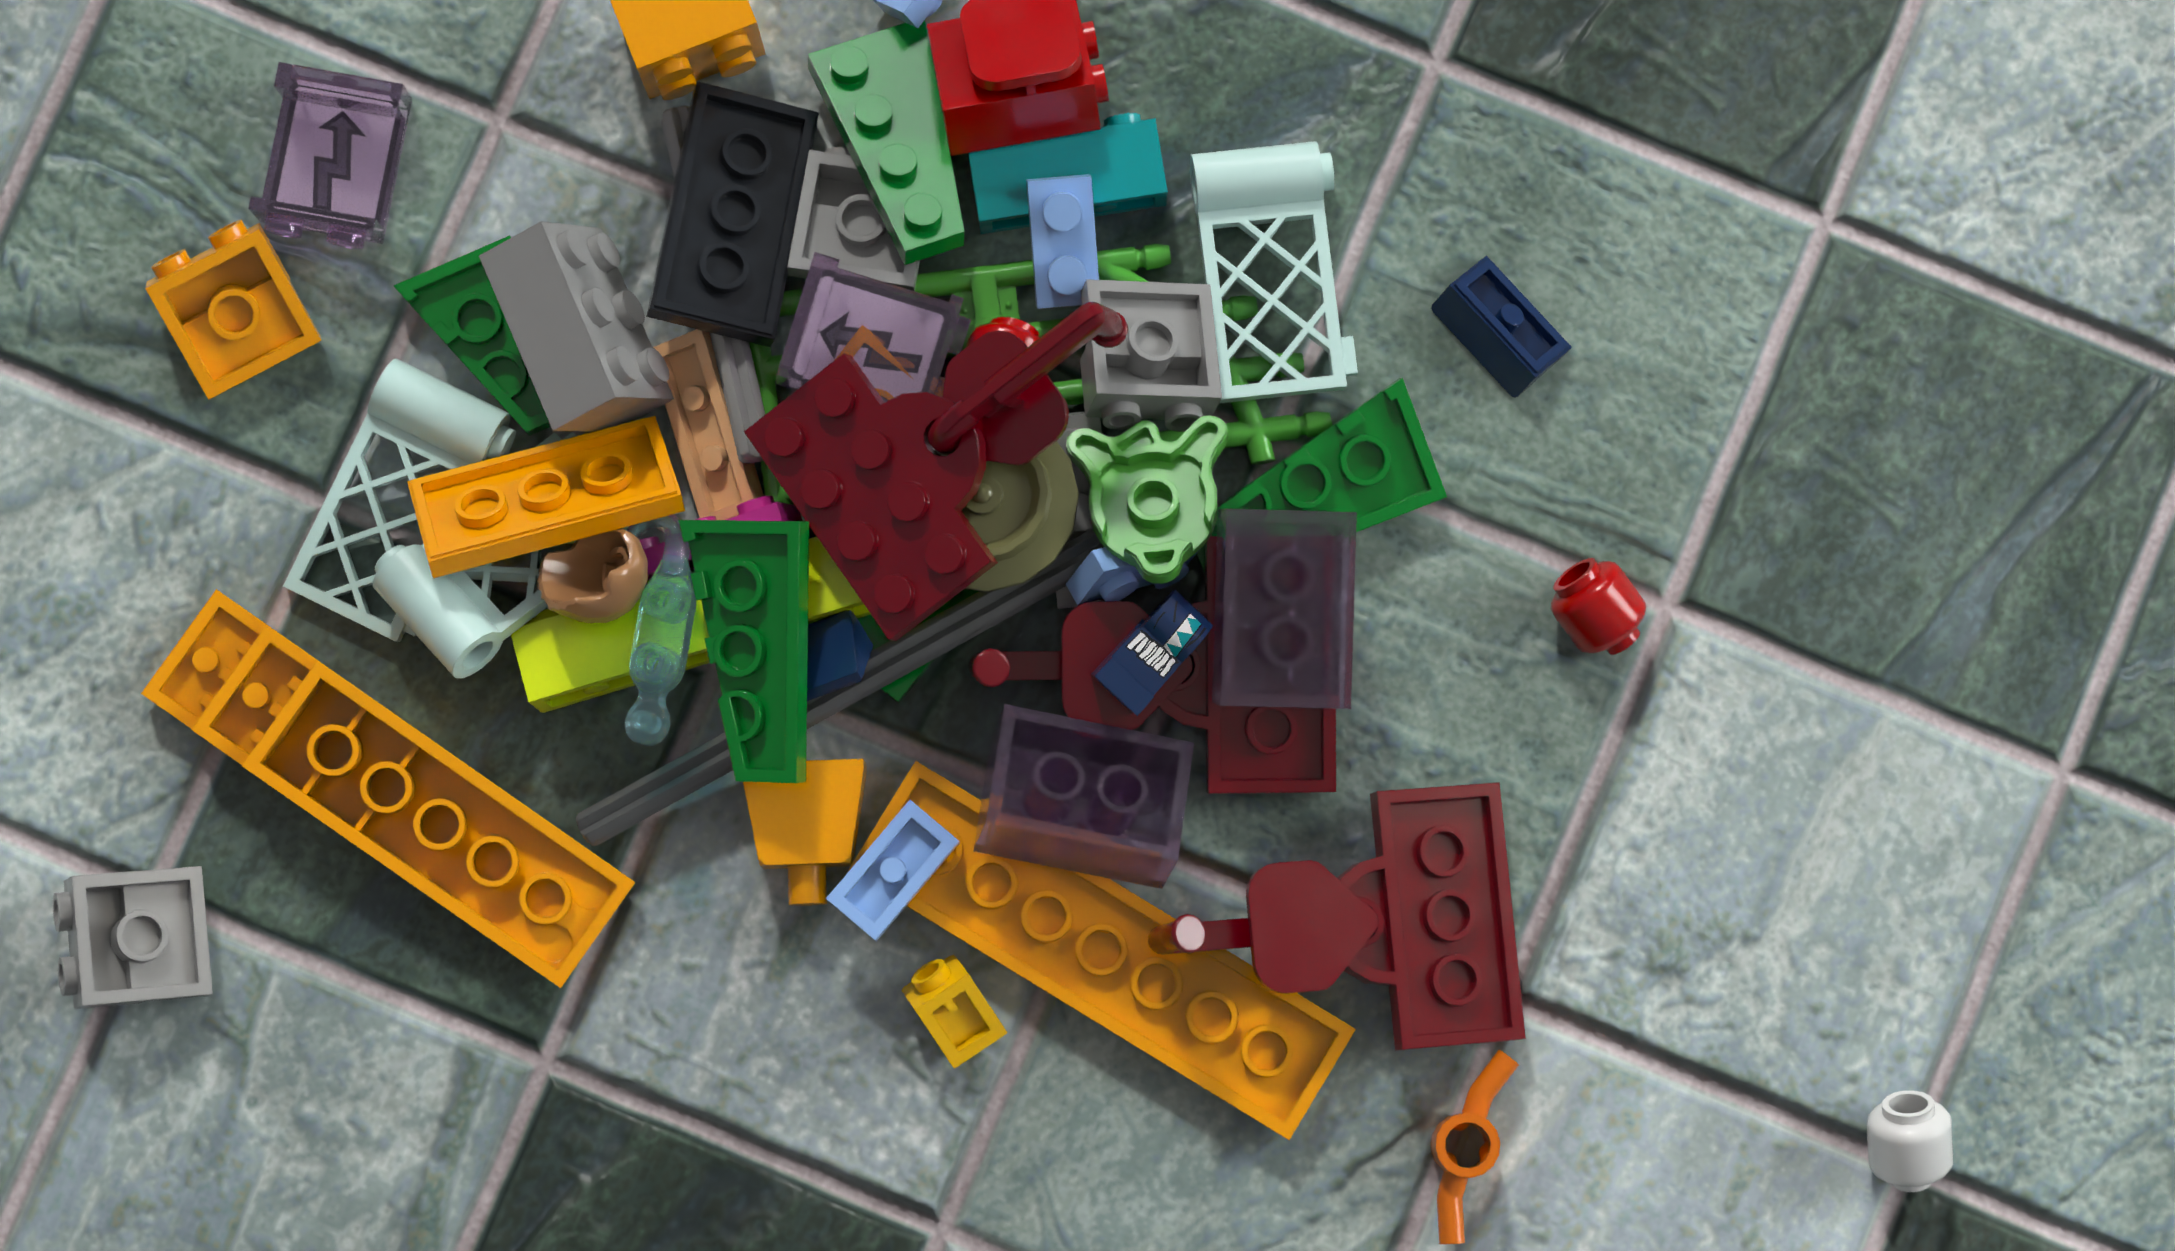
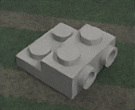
(843, 223)
(1163, 365)
(133, 937)

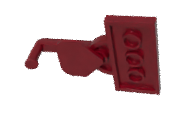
(872, 470)
(1245, 745)
(1416, 918)

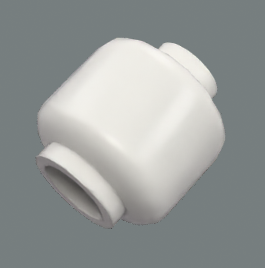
(1910, 1141)

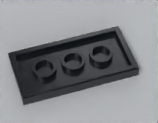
(732, 214)

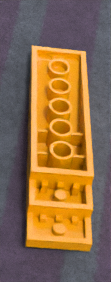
(388, 788)

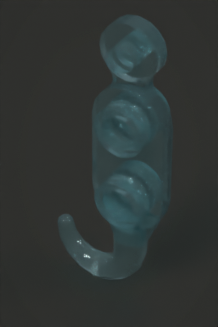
(661, 634)

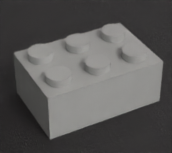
(577, 326)

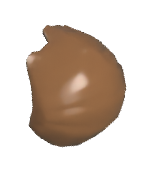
(595, 577)

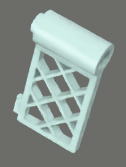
(1264, 188)
(419, 417)
(451, 610)

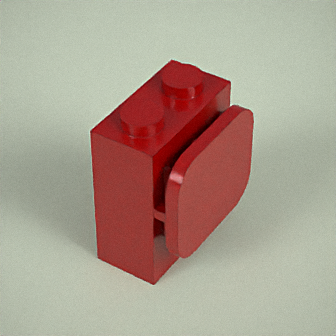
(1016, 73)

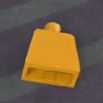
(808, 824)

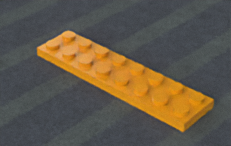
(1091, 950)

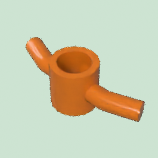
(1473, 1113)

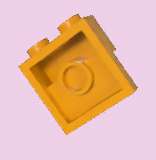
(231, 308)

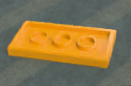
(545, 496)

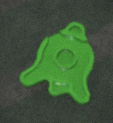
(1151, 496)

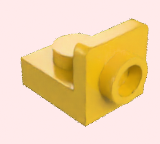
(953, 1009)

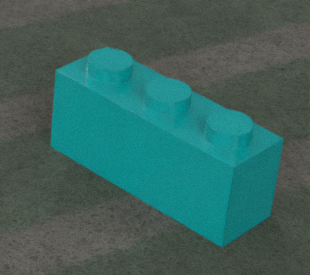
(1119, 157)

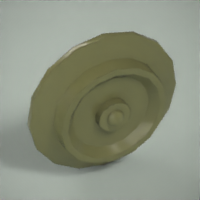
(1023, 516)

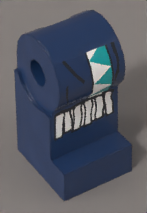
(1152, 652)

